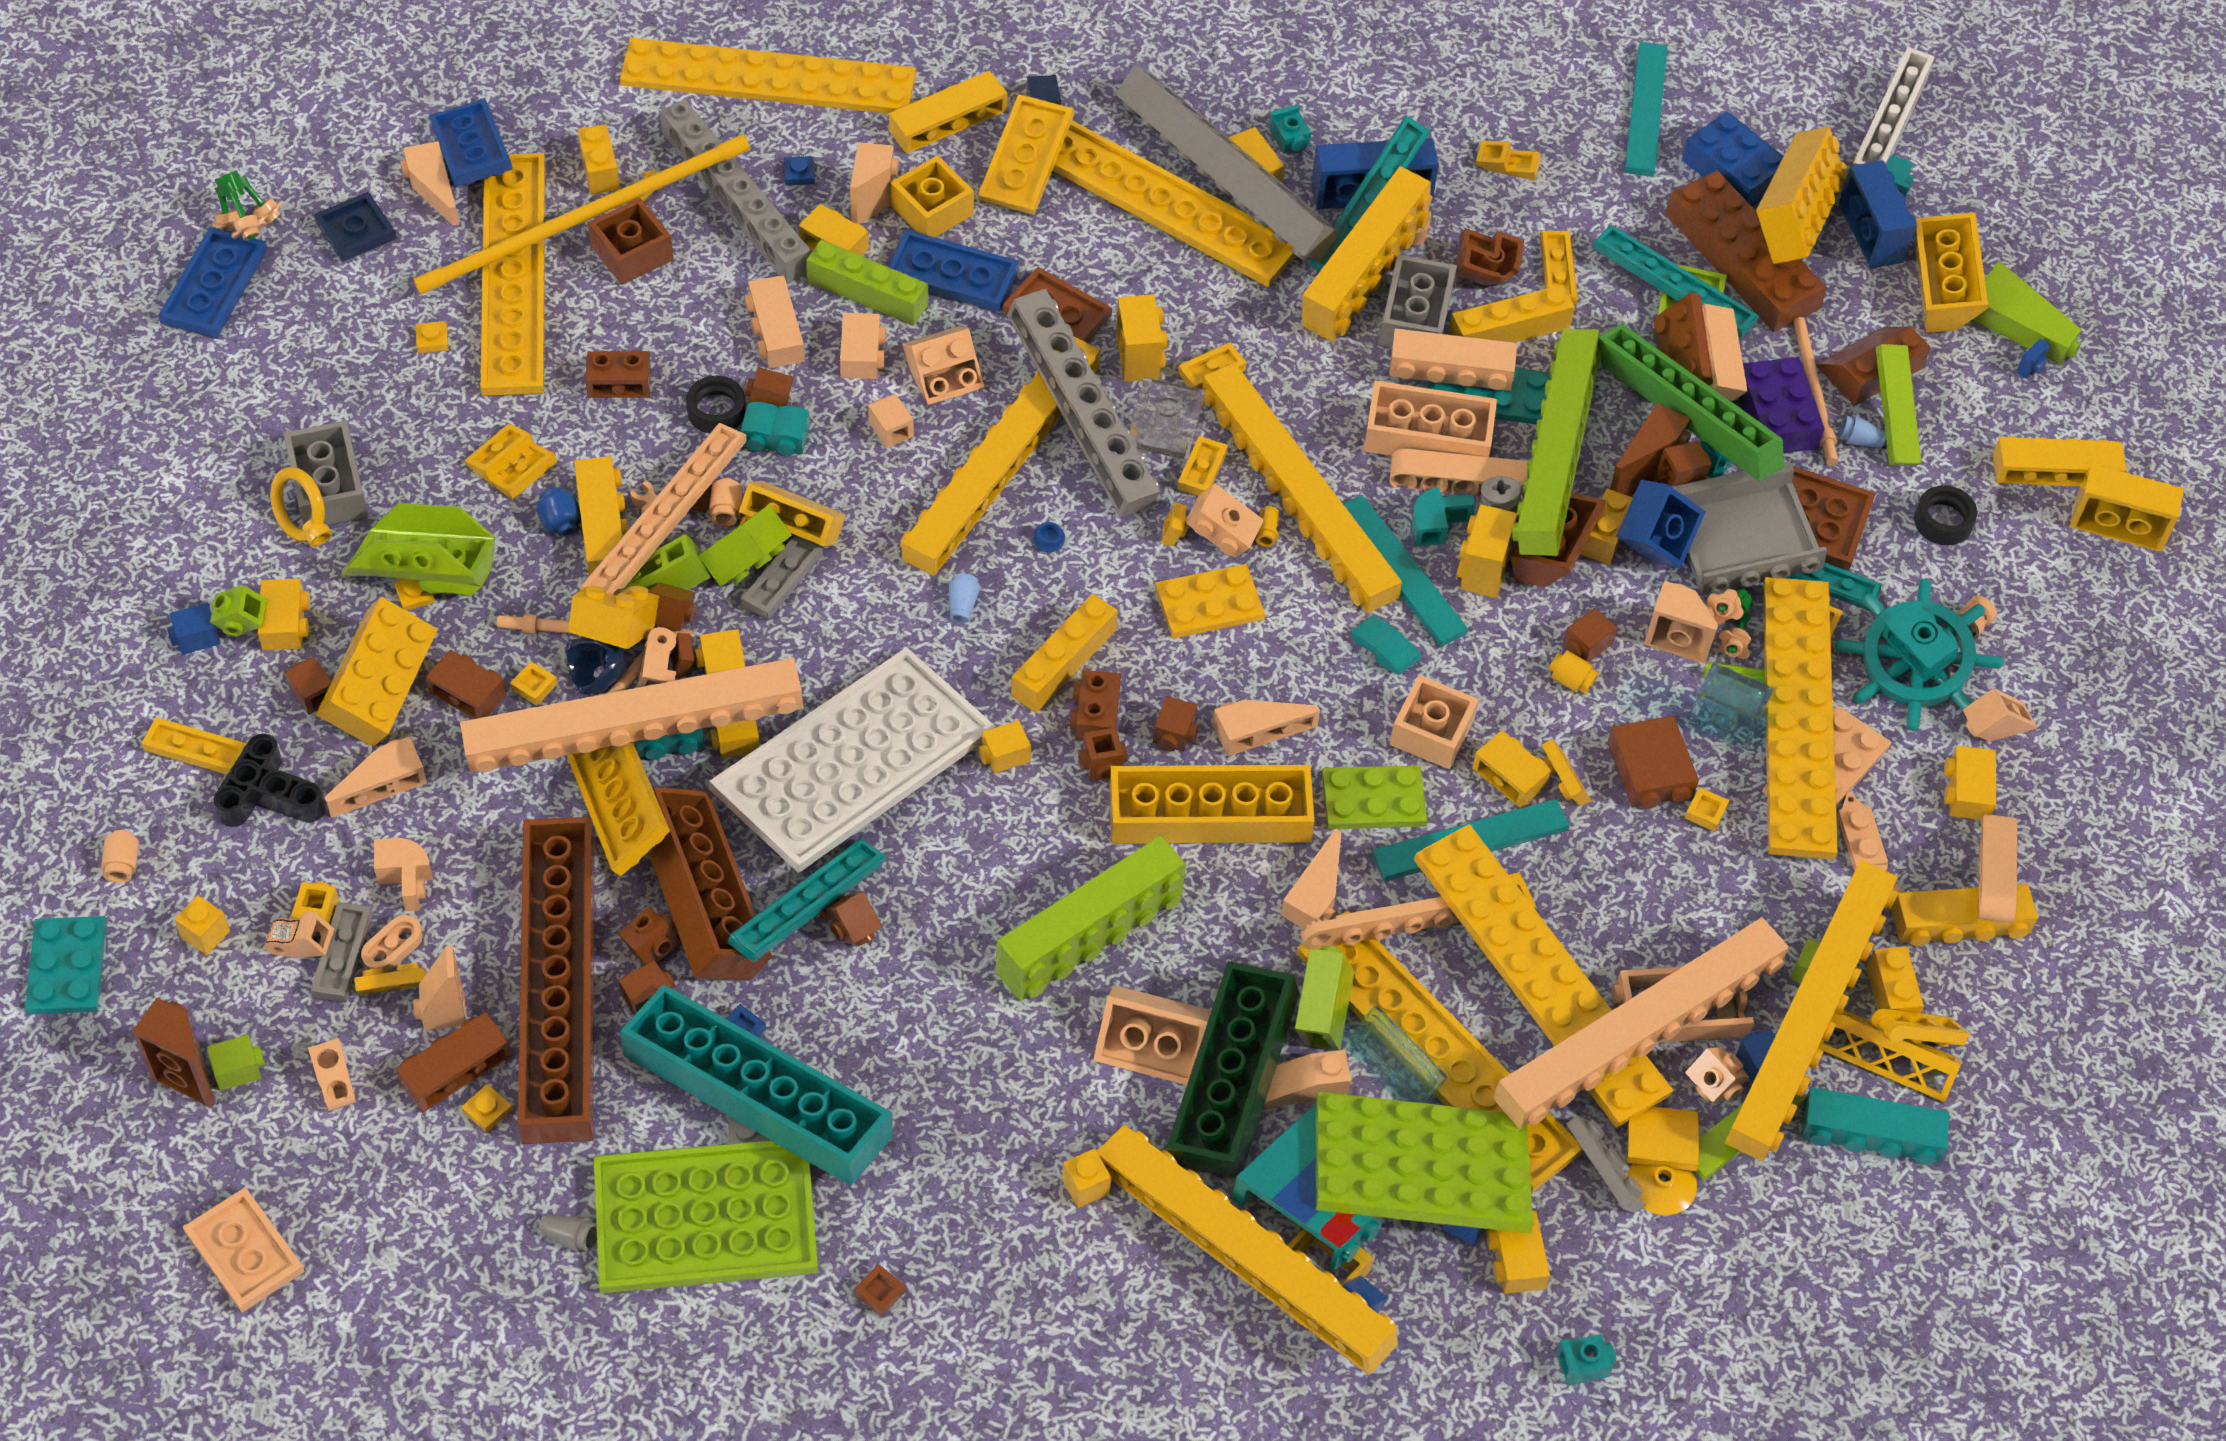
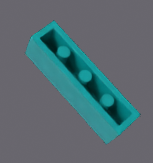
(1875, 1125)

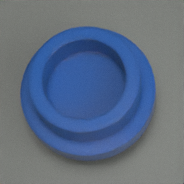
(1049, 537)

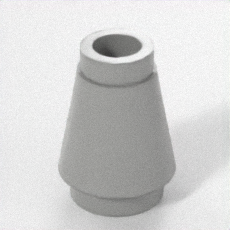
(570, 1231)

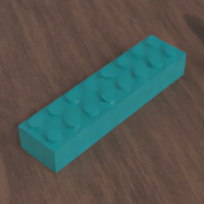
(757, 1084)

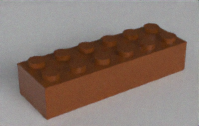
(1733, 242)
(702, 885)

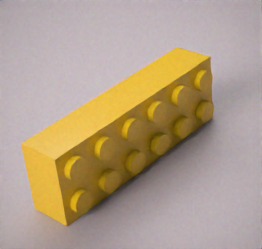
(1801, 194)
(1366, 255)
(1211, 804)

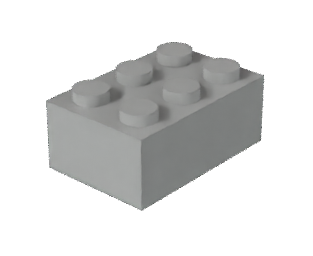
(1417, 297)
(330, 460)

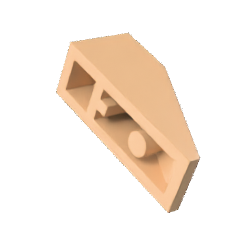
(429, 178)
(1256, 723)
(381, 775)
(1316, 888)
(441, 994)
(1303, 1077)

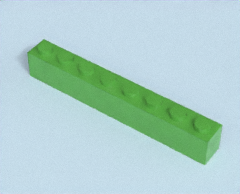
(1711, 414)

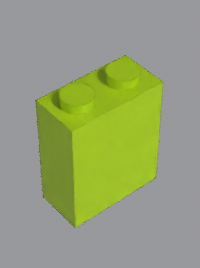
(1325, 998)

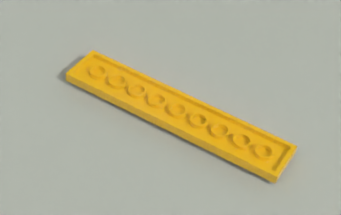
(767, 76)
(1172, 205)
(514, 284)
(1799, 719)
(1532, 961)
(1469, 1066)

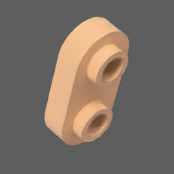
(389, 944)

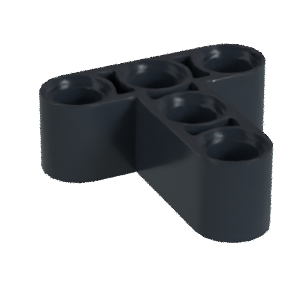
(264, 782)

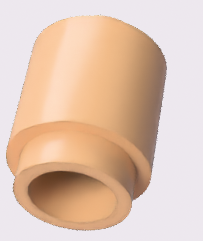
(725, 502)
(119, 856)

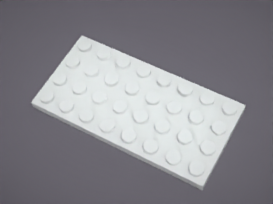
(851, 759)

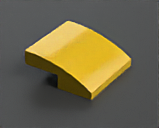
(502, 452)
(1664, 1138)

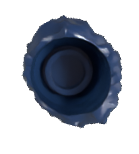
(588, 654)

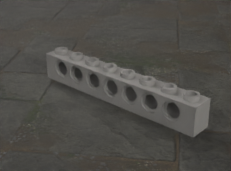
(737, 193)
(1127, 496)

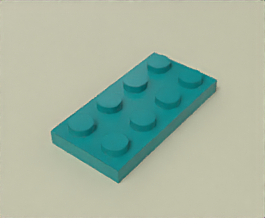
(1519, 404)

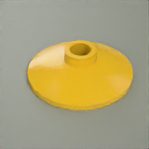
(1661, 1196)

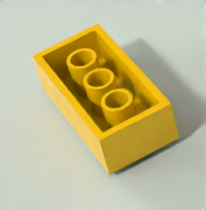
(377, 672)

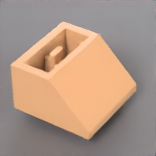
(944, 364)

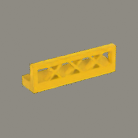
(1916, 1052)

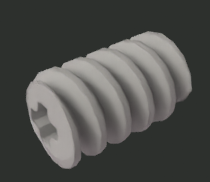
(1501, 493)

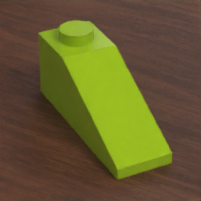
(672, 565)

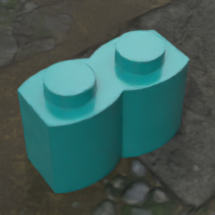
(775, 428)

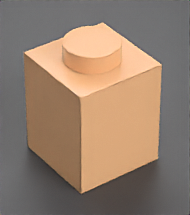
(890, 420)

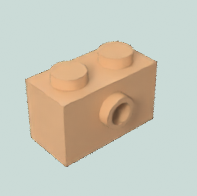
(1224, 521)

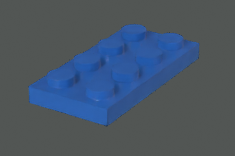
(470, 142)
(956, 269)
(212, 283)

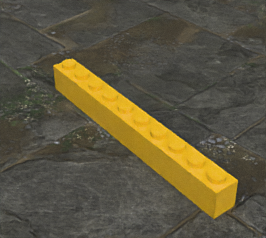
(985, 473)
(1301, 489)
(1811, 1012)
(1249, 1250)

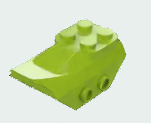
(427, 545)

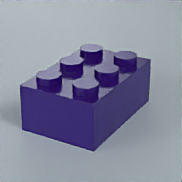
(1783, 402)

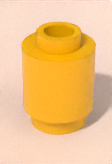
(1573, 672)

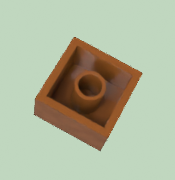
(630, 241)

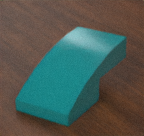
(1388, 644)

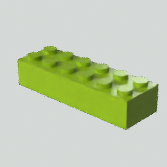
(1090, 919)

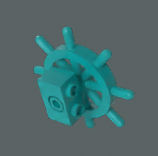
(1923, 648)

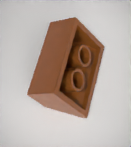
(1856, 368)
(1544, 569)
(173, 1051)

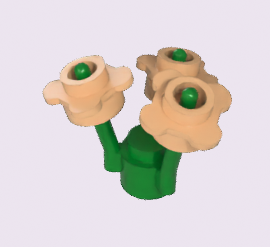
(248, 226)
(1732, 606)

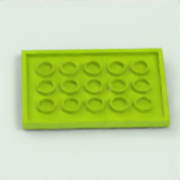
(1422, 1163)
(703, 1216)

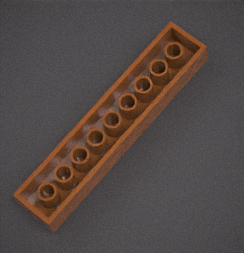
(557, 981)

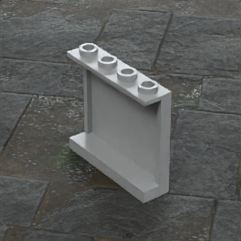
(1750, 531)

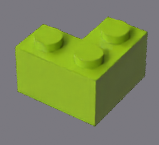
(747, 545)

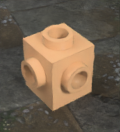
(1717, 1075)

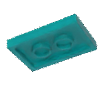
(66, 965)

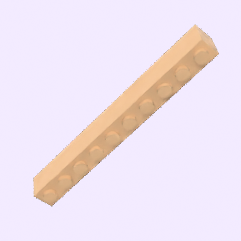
(631, 715)
(1640, 1024)

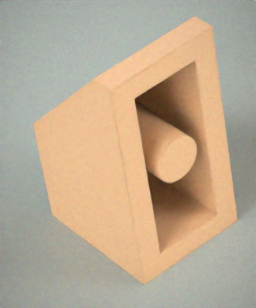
(1997, 716)

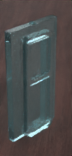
(1394, 1059)

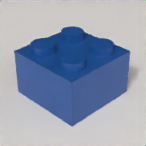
(1661, 523)

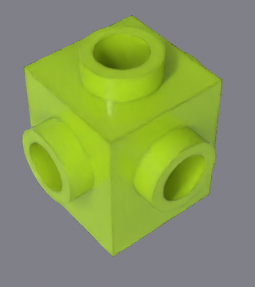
(238, 610)

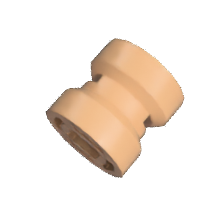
(1989, 616)

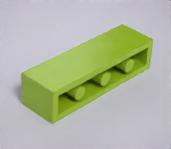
(867, 282)

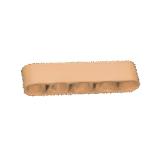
(1450, 471)
(1997, 868)

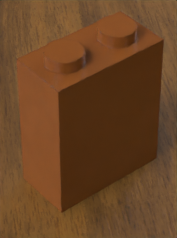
(1653, 762)

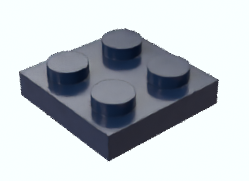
(355, 226)

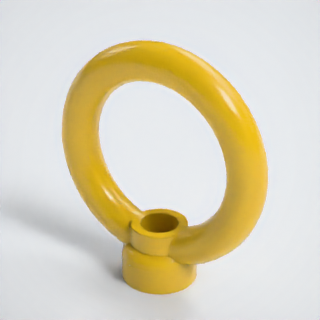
(314, 530)

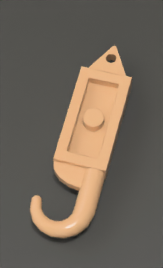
(1862, 834)

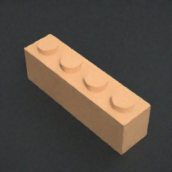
(1453, 359)

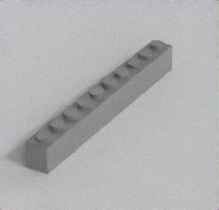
(1228, 164)

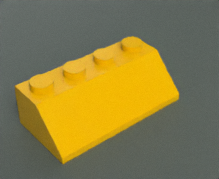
(1950, 271)

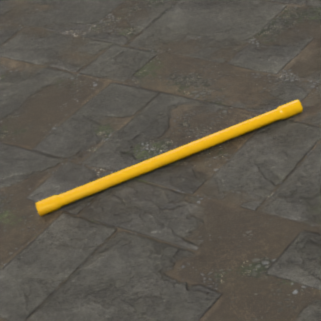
(440, 276)

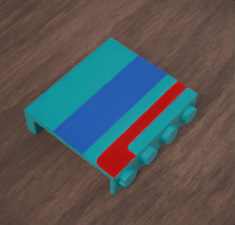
(1287, 1181)

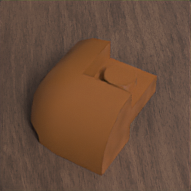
(1487, 258)

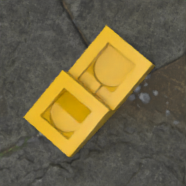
(1499, 158)

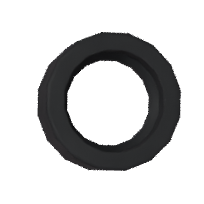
(710, 386)
(1938, 532)

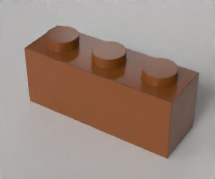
(453, 1061)

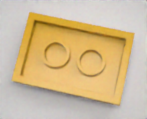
(1209, 601)

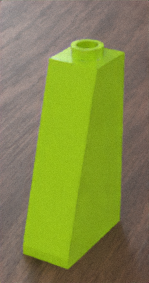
(2026, 316)

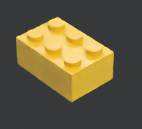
(2126, 507)

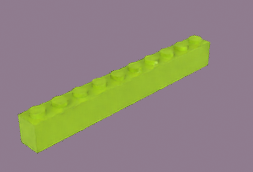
(1558, 443)

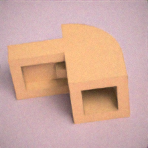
(405, 863)

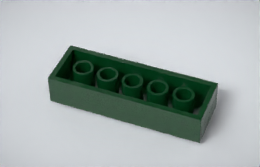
(1233, 1070)

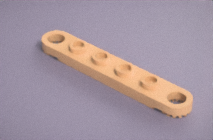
(1378, 923)

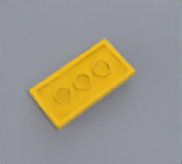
(1026, 154)

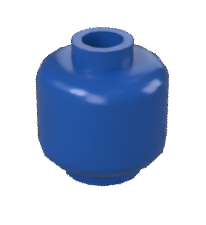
(558, 511)

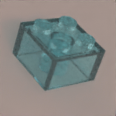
(1730, 706)

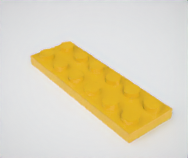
(620, 803)

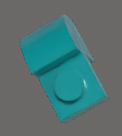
(1434, 513)

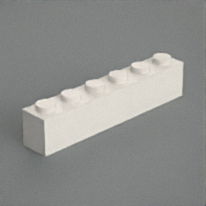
(1896, 107)

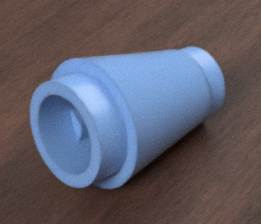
(1860, 432)
(962, 596)

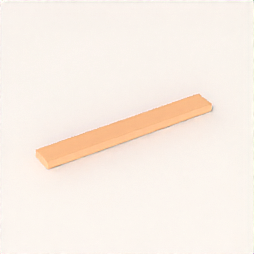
(666, 510)

